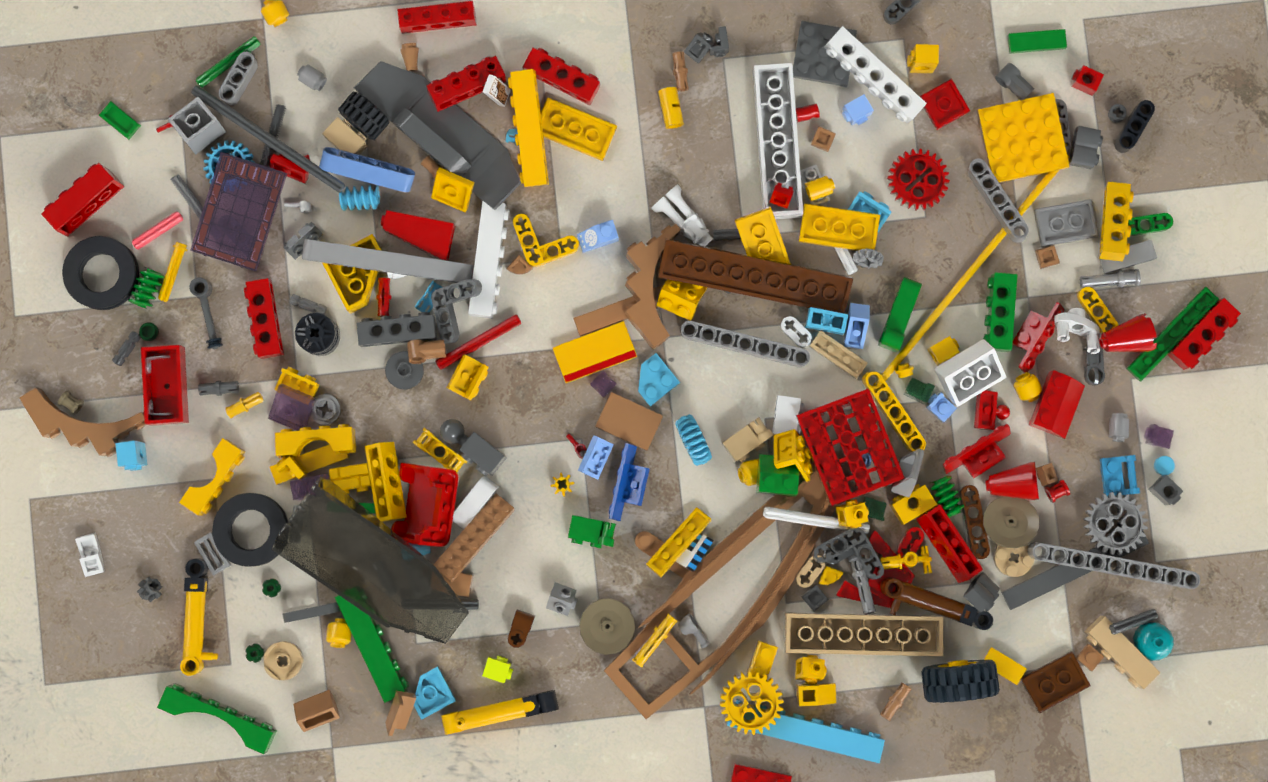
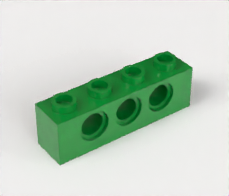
(1008, 283)

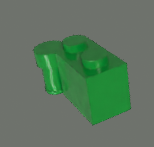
(591, 531)

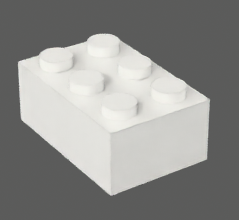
(970, 372)

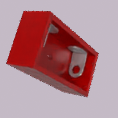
(160, 367)

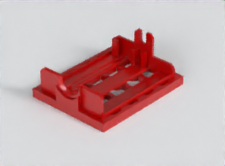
(826, 454)

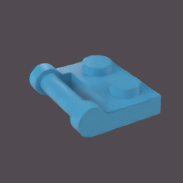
(1113, 476)

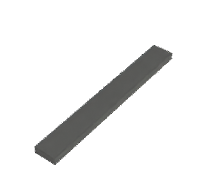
(1055, 578)

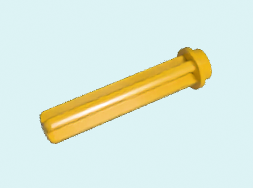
(172, 271)

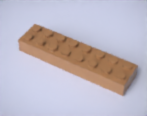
(473, 537)

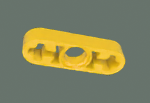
(1094, 296)

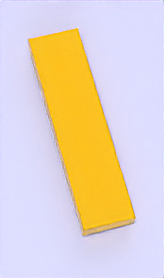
(310, 462)
(678, 542)

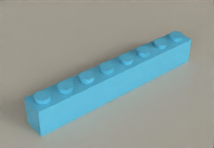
(822, 736)

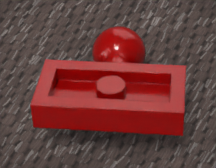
(987, 410)

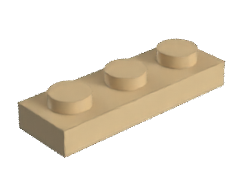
(838, 354)

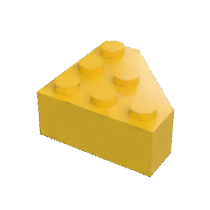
(353, 283)

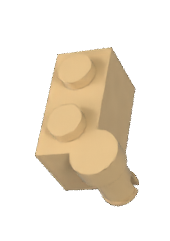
(747, 439)

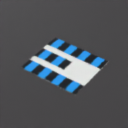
(695, 552)

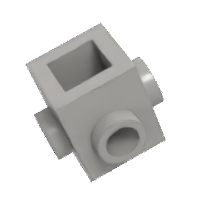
(562, 599)

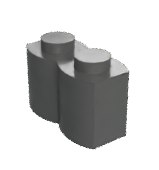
(1085, 147)
(982, 593)

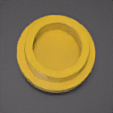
(904, 370)

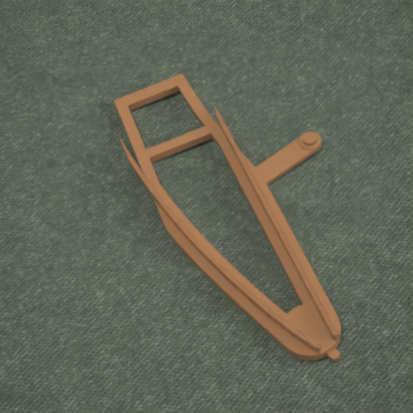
(712, 562)

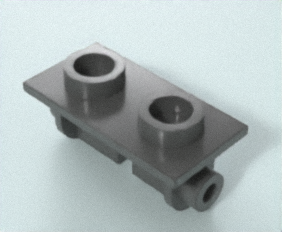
(295, 245)

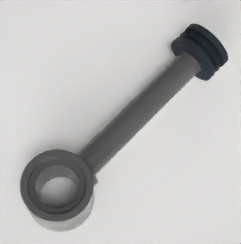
(213, 341)

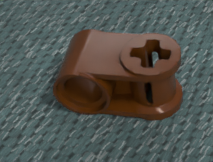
(522, 625)

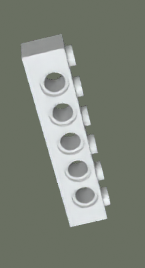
(885, 76)

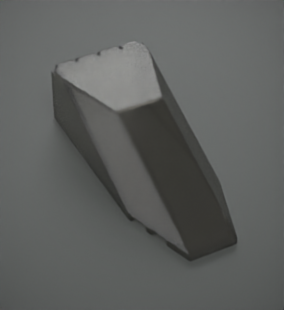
(368, 564)

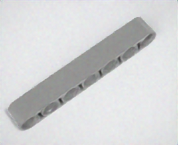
(735, 344)

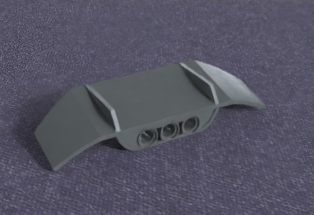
(445, 135)

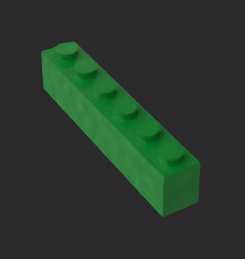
(374, 650)

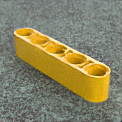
(885, 407)

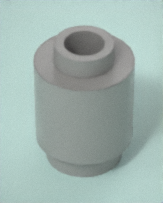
(311, 77)
(1119, 427)

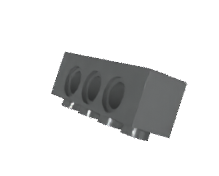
(366, 326)

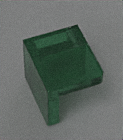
(919, 391)
(875, 508)

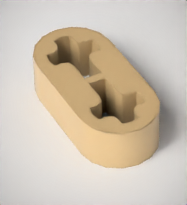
(814, 574)

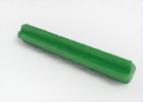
(226, 62)

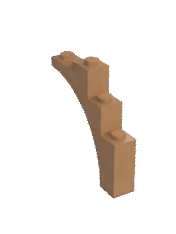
(643, 313)
(52, 420)

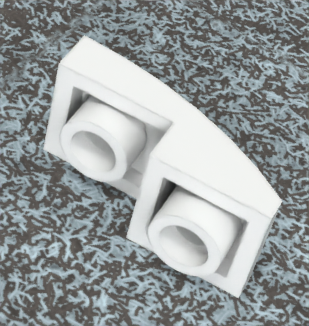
(810, 174)

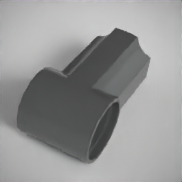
(1011, 78)

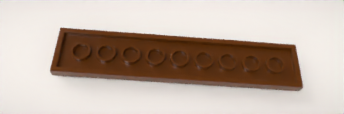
(754, 276)

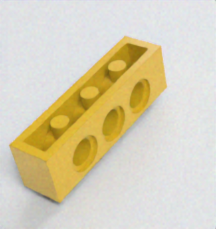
(1110, 248)
(385, 481)

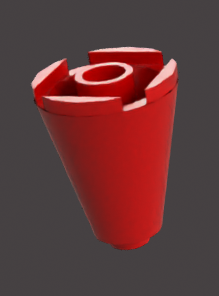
(1130, 336)
(1015, 482)

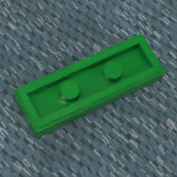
(1037, 41)

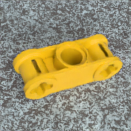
(430, 446)

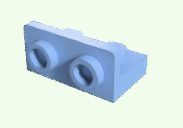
(595, 457)

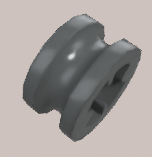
(1112, 117)

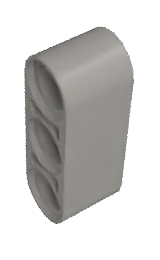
(238, 87)
(1138, 254)

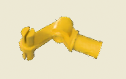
(910, 560)

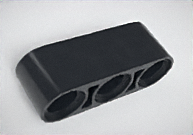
(1138, 118)

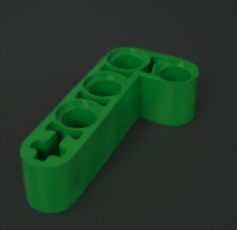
(899, 316)

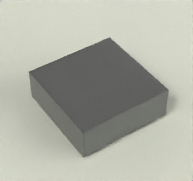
(814, 598)

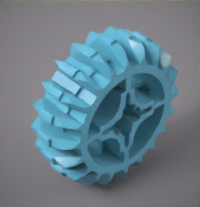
(227, 148)
(693, 440)

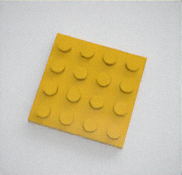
(1023, 138)

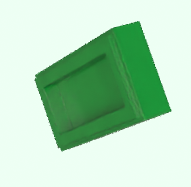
(119, 120)

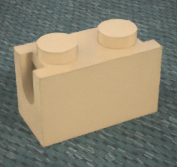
(344, 138)

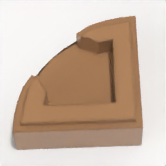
(519, 266)

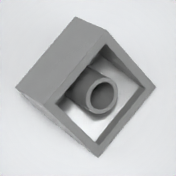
(196, 125)

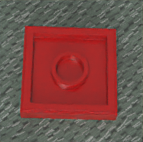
(944, 104)

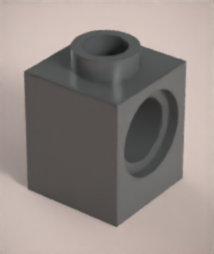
(1158, 490)

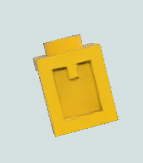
(294, 470)

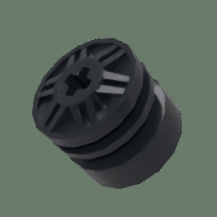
(328, 334)

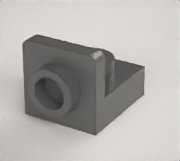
(722, 40)
(699, 46)

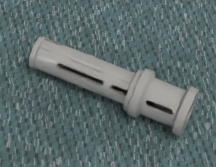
(1119, 278)
(863, 585)

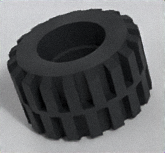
(363, 115)

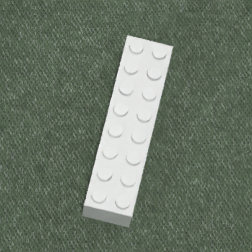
(777, 136)

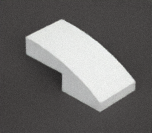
(90, 553)

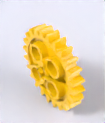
(766, 693)

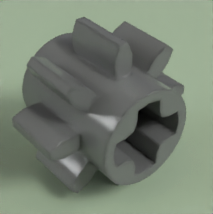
(149, 589)

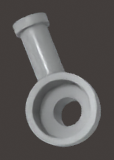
(689, 625)

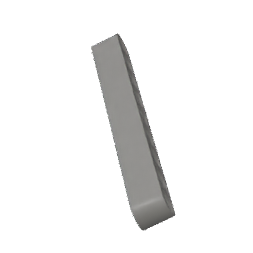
(386, 261)
(1122, 568)

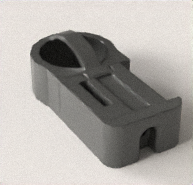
(1095, 362)

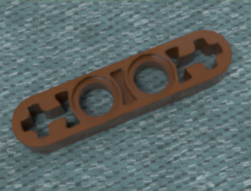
(972, 522)

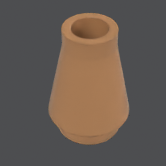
(410, 56)

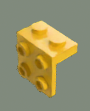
(680, 298)

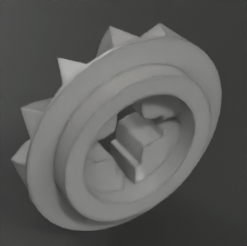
(874, 258)
(330, 417)

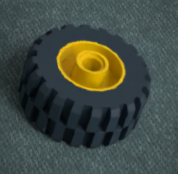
(960, 681)

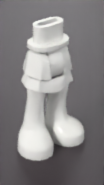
(693, 226)

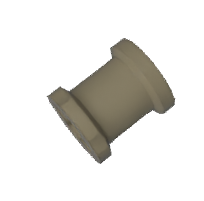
(70, 402)

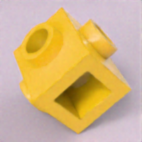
(852, 513)
(810, 669)

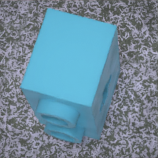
(826, 321)
(131, 455)

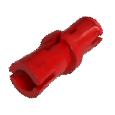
(383, 297)

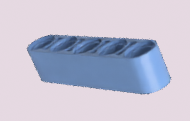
(367, 169)

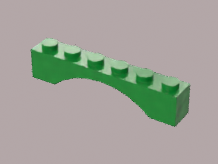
(254, 734)

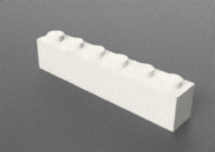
(487, 259)

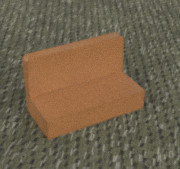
(400, 711)

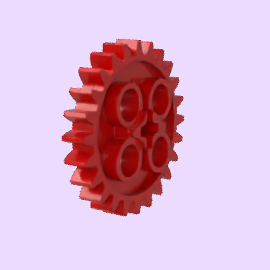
(907, 167)

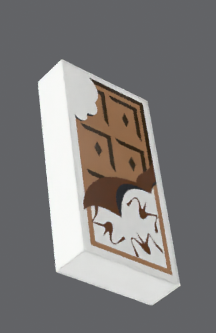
(496, 90)

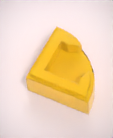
(830, 575)

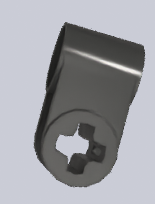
(839, 546)

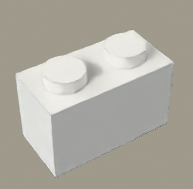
(785, 414)

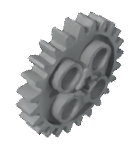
(1129, 535)

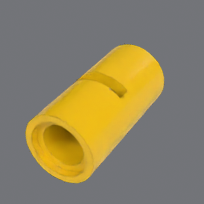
(671, 107)

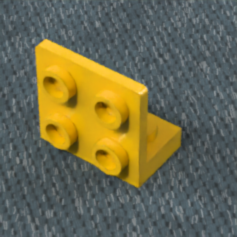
(791, 450)

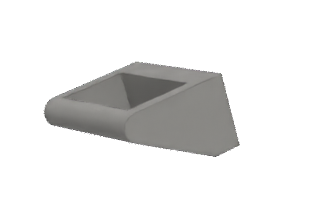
(910, 467)

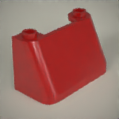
(428, 505)

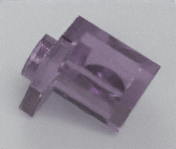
(1158, 436)

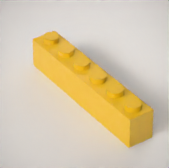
(529, 128)

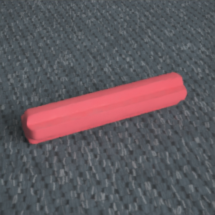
(157, 230)

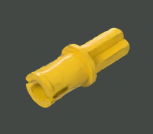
(244, 404)

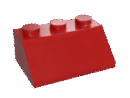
(1057, 404)

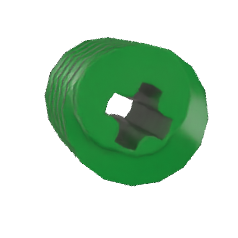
(146, 288)
(947, 496)

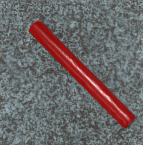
(478, 341)

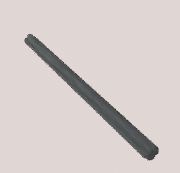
(268, 139)

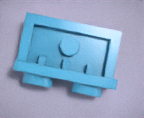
(864, 203)

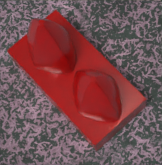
(285, 165)

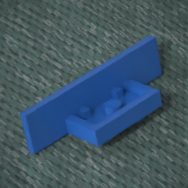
(630, 483)

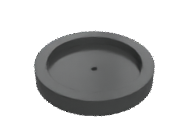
(398, 377)

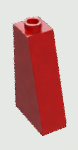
(423, 233)

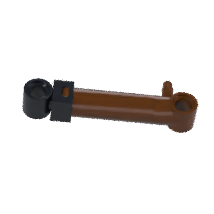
(934, 603)

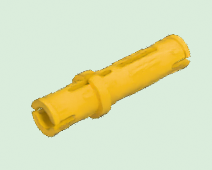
(656, 638)

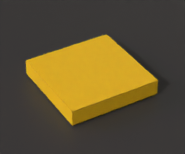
(452, 189)

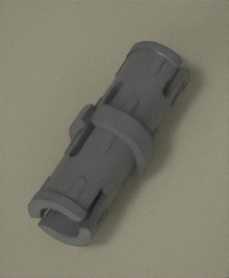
(218, 388)

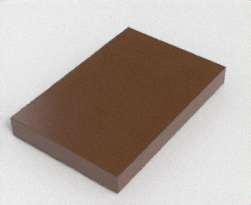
(1055, 682)

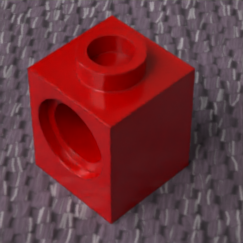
(1094, 76)

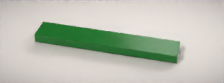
(1173, 333)

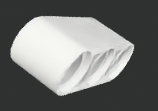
(474, 502)

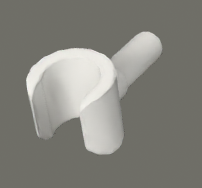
(305, 207)

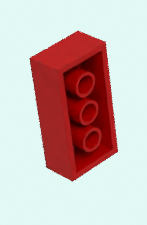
(82, 199)

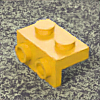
(468, 377)
(303, 384)

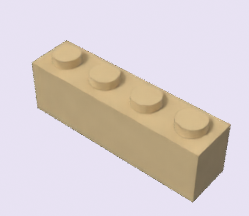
(1122, 653)

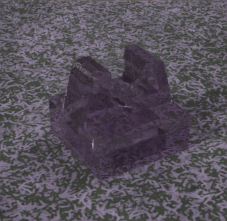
(603, 384)

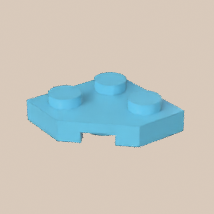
(655, 380)
(432, 693)

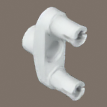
(1077, 323)

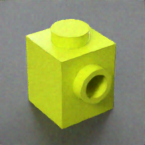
(498, 669)

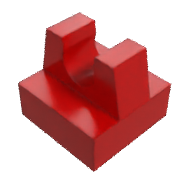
(781, 196)

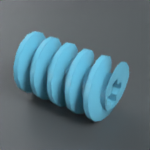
(359, 198)

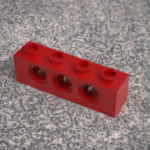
(437, 17)
(584, 94)
(1222, 309)
(274, 346)
(949, 544)

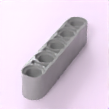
(998, 209)

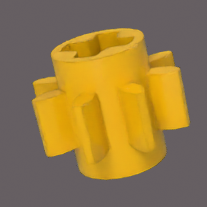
(563, 490)

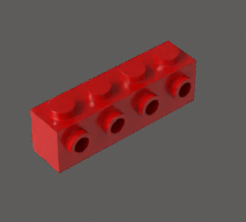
(464, 84)

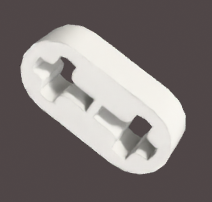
(799, 328)

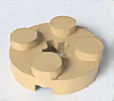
(1011, 568)
(272, 660)

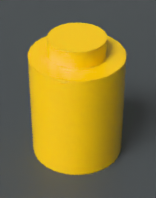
(819, 188)

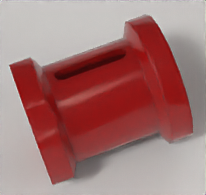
(1057, 491)

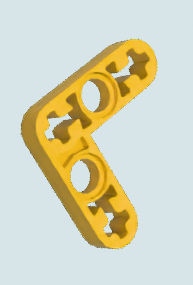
(542, 250)

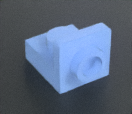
(940, 406)

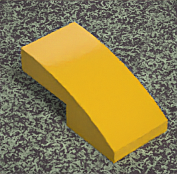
(1006, 666)

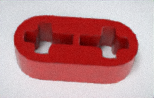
(906, 541)

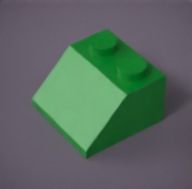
(776, 481)

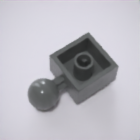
(473, 447)

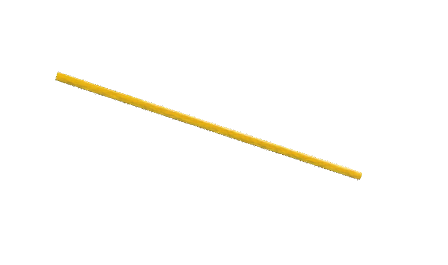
(964, 279)

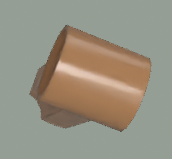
(420, 351)

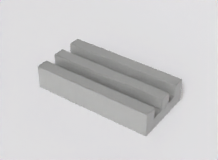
(220, 567)

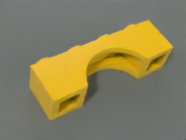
(292, 442)
(227, 457)

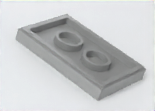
(1066, 223)

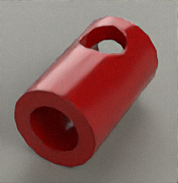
(807, 112)

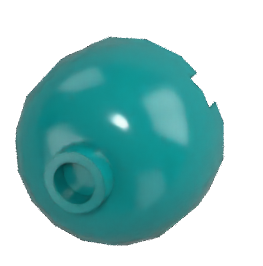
(1153, 640)

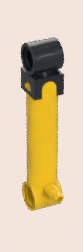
(196, 590)
(500, 712)

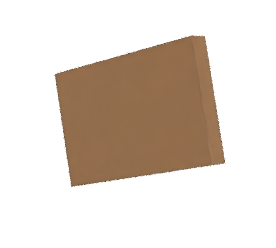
(629, 421)

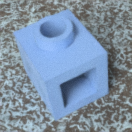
(857, 110)

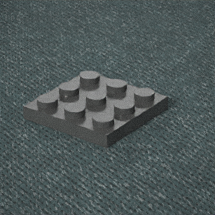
(811, 59)

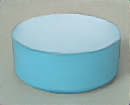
(1164, 465)

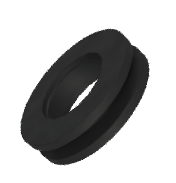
(78, 258)
(230, 511)

